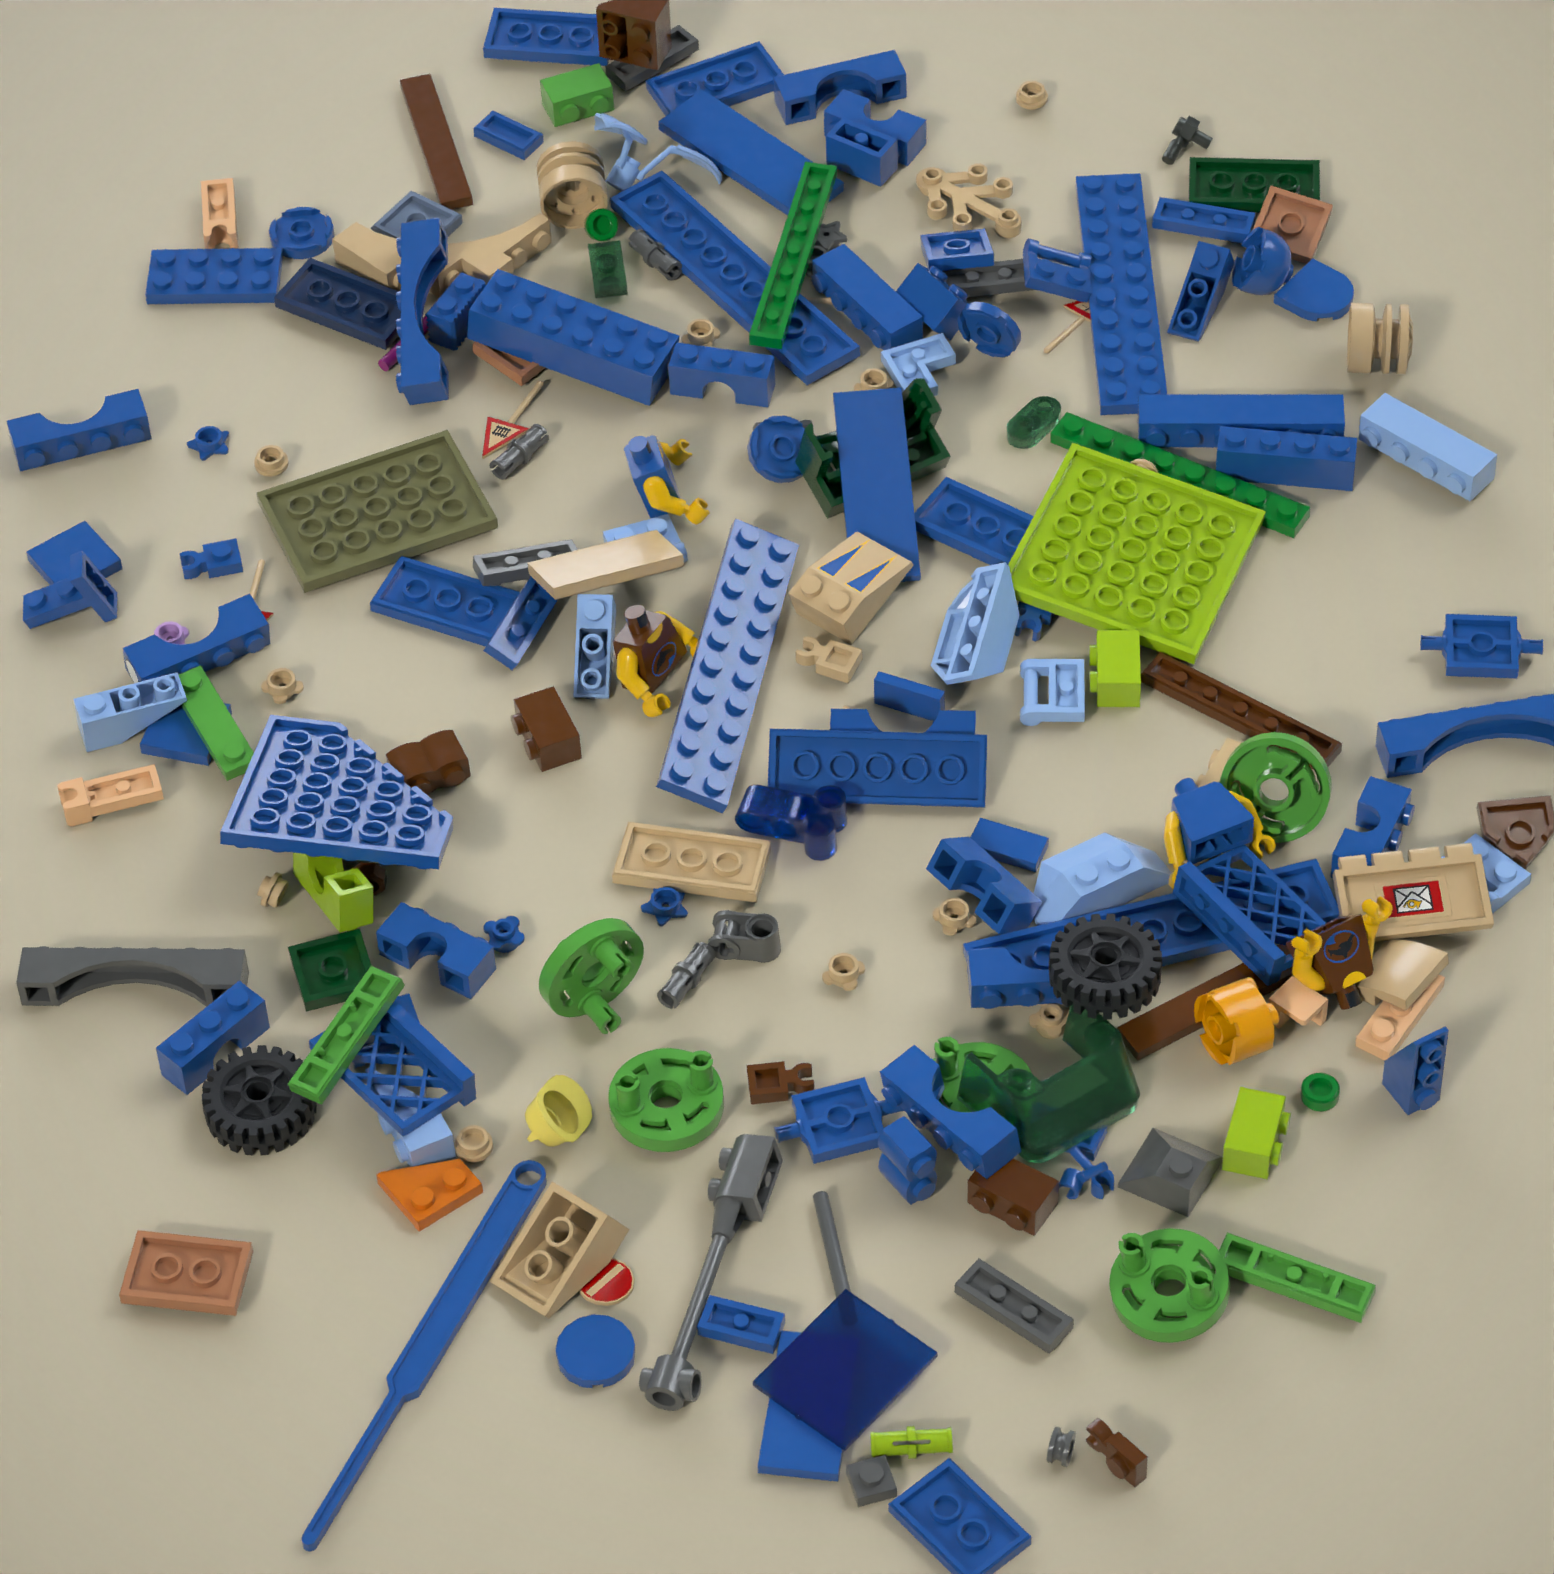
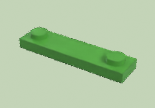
(215, 724)
(346, 1035)
(1296, 1278)

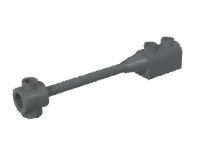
(738, 1196)

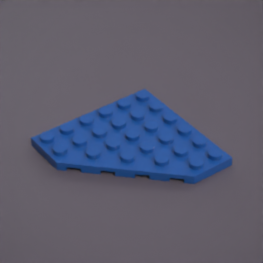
(331, 797)

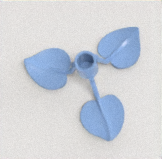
(626, 168)

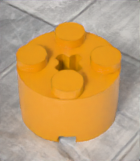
(1236, 1021)

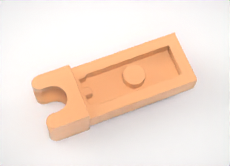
(219, 213)
(108, 793)

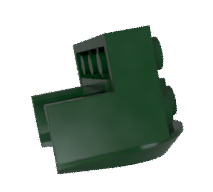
(927, 453)

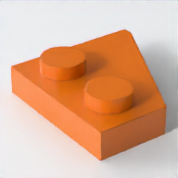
(430, 1190)

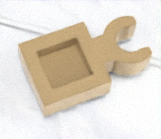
(833, 660)

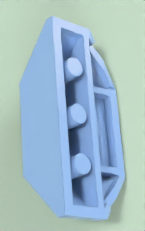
(978, 627)
(1096, 878)

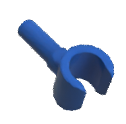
(1104, 1178)
(1075, 1179)

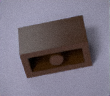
(546, 729)
(1015, 1195)

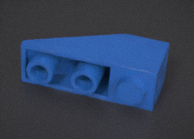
(1201, 290)
(1416, 1072)

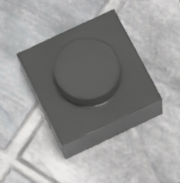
(871, 1481)

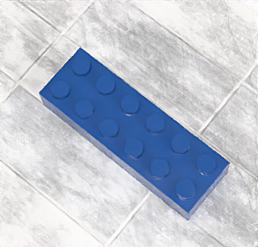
(572, 336)

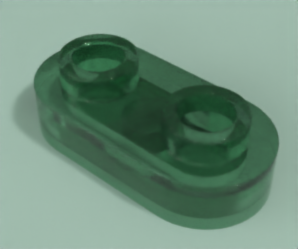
(1033, 422)

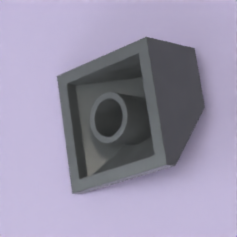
(1170, 1172)

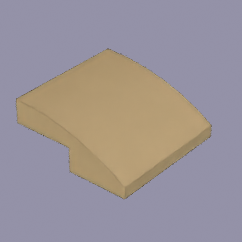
(1401, 972)

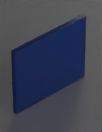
(845, 1369)

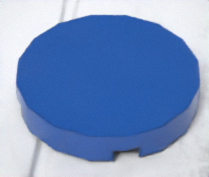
(302, 233)
(989, 328)
(775, 447)
(595, 1351)

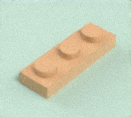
(1392, 1025)

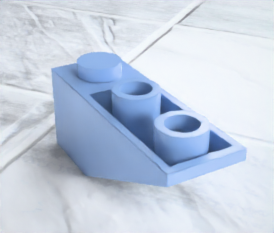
(594, 645)
(122, 712)
(424, 1145)

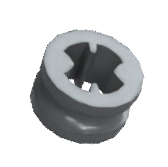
(1061, 1446)

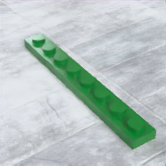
(793, 256)
(1281, 512)

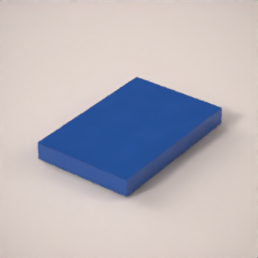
(959, 1522)

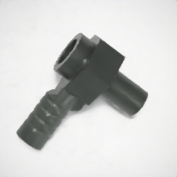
(1186, 131)

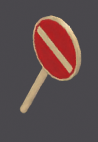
(610, 1285)

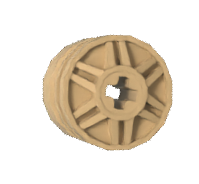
(571, 183)
(1378, 338)

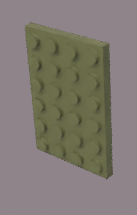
(376, 510)

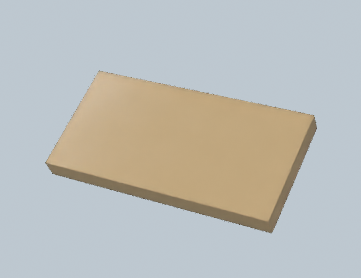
(606, 564)
(692, 861)

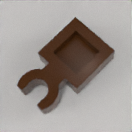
(772, 1082)
(1121, 1455)

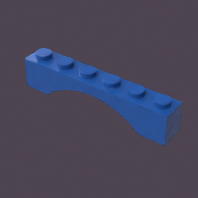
(423, 257)
(1415, 742)

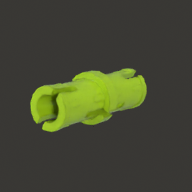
(939, 1442)

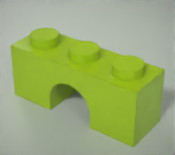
(340, 894)

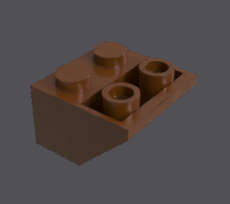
(634, 31)

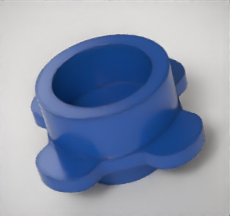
(504, 934)

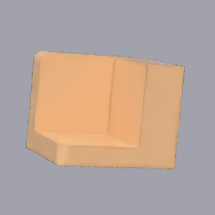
(1299, 1003)

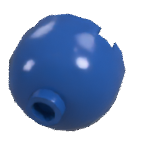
(1264, 263)

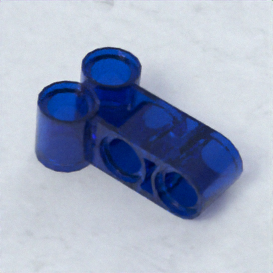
(796, 817)

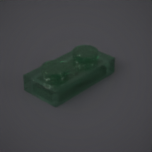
(607, 269)

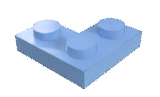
(918, 360)

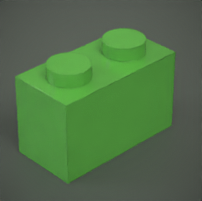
(577, 94)

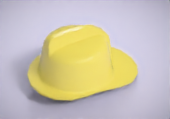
(558, 1112)

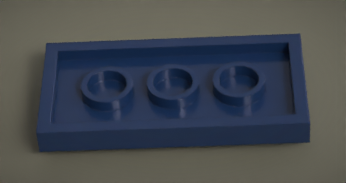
(342, 303)

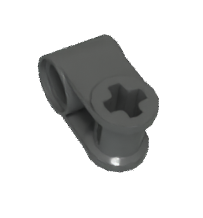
(746, 936)

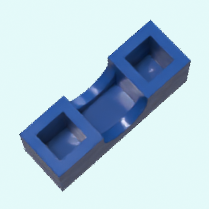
(905, 127)
(746, 373)
(1383, 811)
(967, 867)
(413, 934)
(191, 1050)

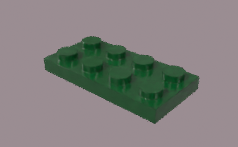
(1246, 182)

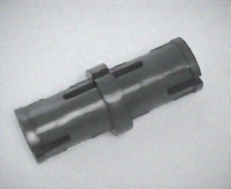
(655, 255)
(519, 451)
(686, 975)

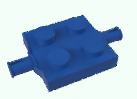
(1481, 646)
(837, 1120)

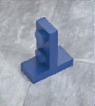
(83, 589)

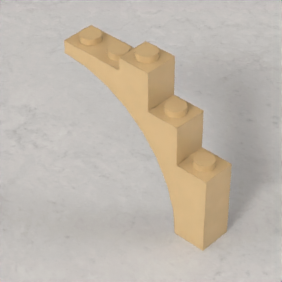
(376, 255)

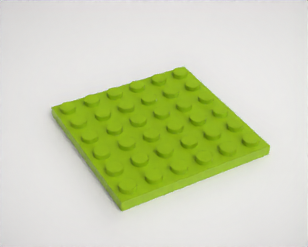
(1133, 552)

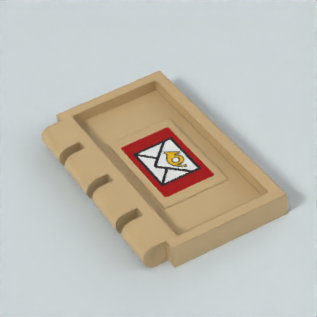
(1425, 893)

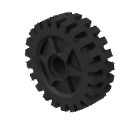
(1105, 966)
(251, 1101)

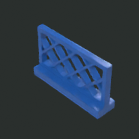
(1234, 923)
(421, 1051)

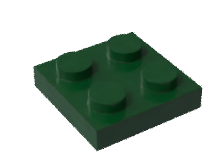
(329, 968)

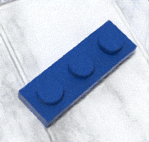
(1203, 220)
(520, 624)

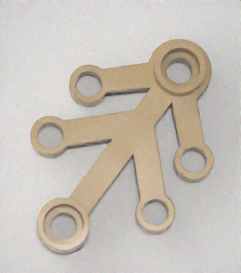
(935, 181)

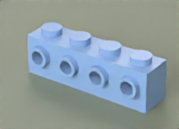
(1427, 447)

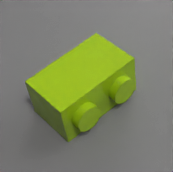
(1117, 668)
(1255, 1132)

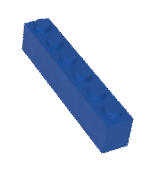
(1197, 418)

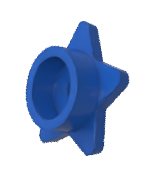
(209, 434)
(663, 896)

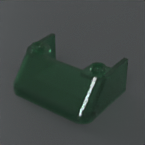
(1067, 1105)

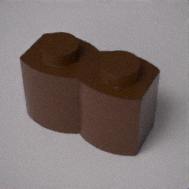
(432, 762)

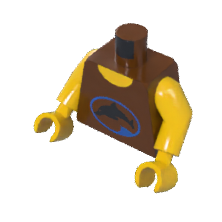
(648, 652)
(1339, 953)

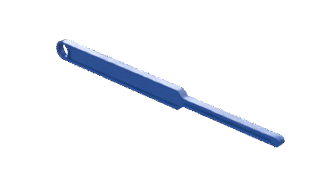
(436, 1331)

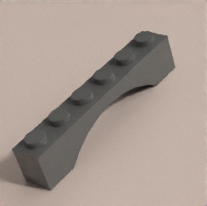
(59, 974)

